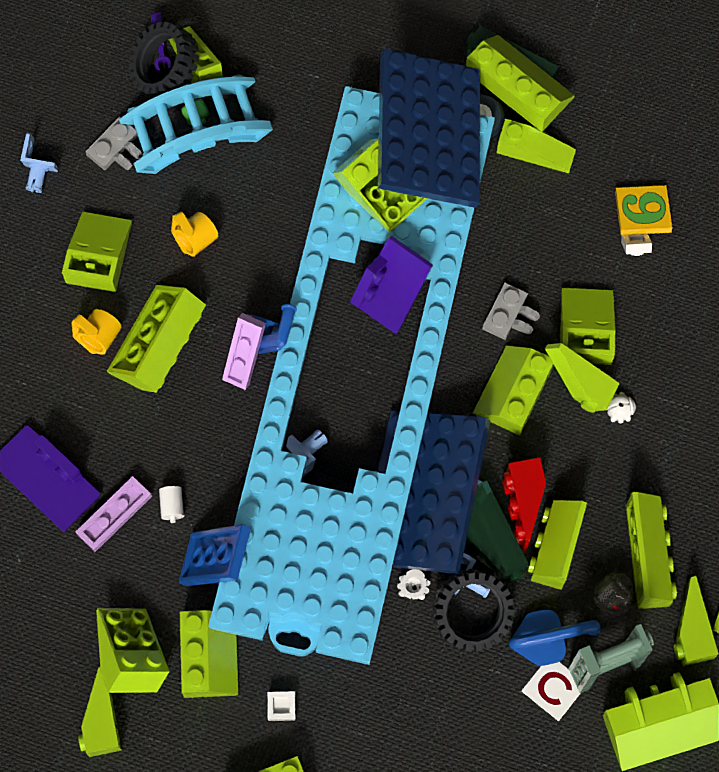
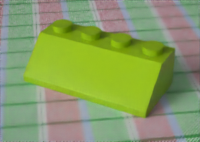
(519, 82)
(157, 337)
(649, 551)

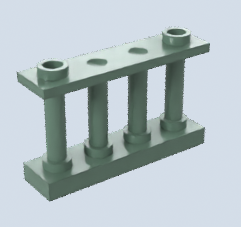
(589, 664)

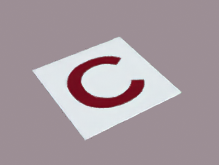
(552, 689)

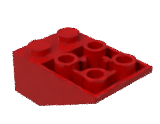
(525, 486)

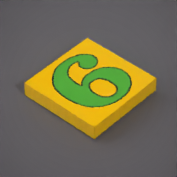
(643, 210)

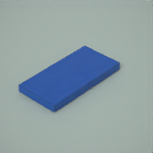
(214, 555)

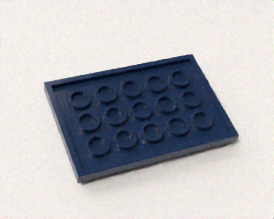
(429, 128)
(440, 491)

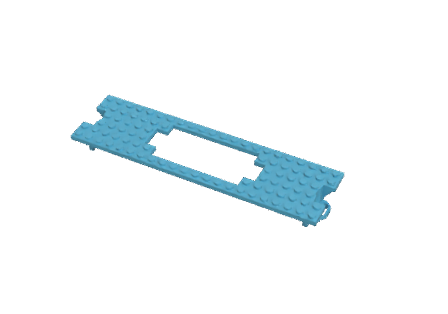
(314, 552)

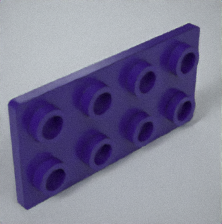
(391, 284)
(46, 478)

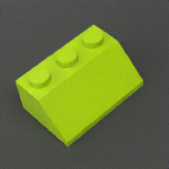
(514, 388)
(557, 542)
(207, 657)

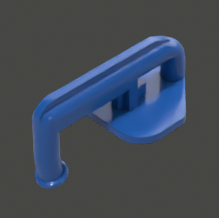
(279, 332)
(542, 637)

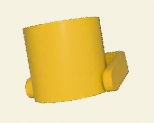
(193, 234)
(96, 332)

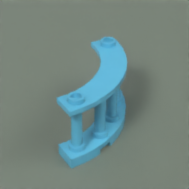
(201, 137)

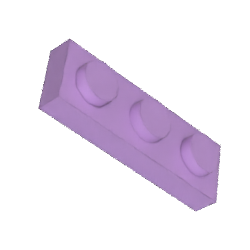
(243, 351)
(113, 514)

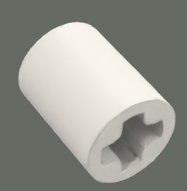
(171, 503)

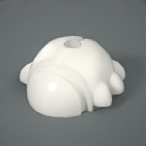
(621, 413)
(412, 579)

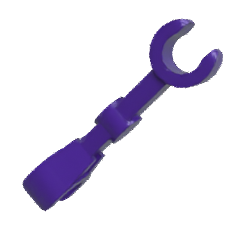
(156, 17)

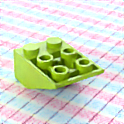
(360, 180)
(97, 251)
(588, 324)
(129, 651)

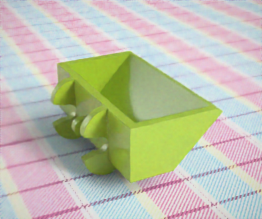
(664, 722)

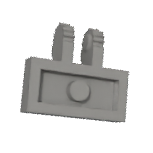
(112, 145)
(505, 311)

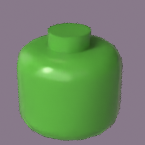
(202, 110)

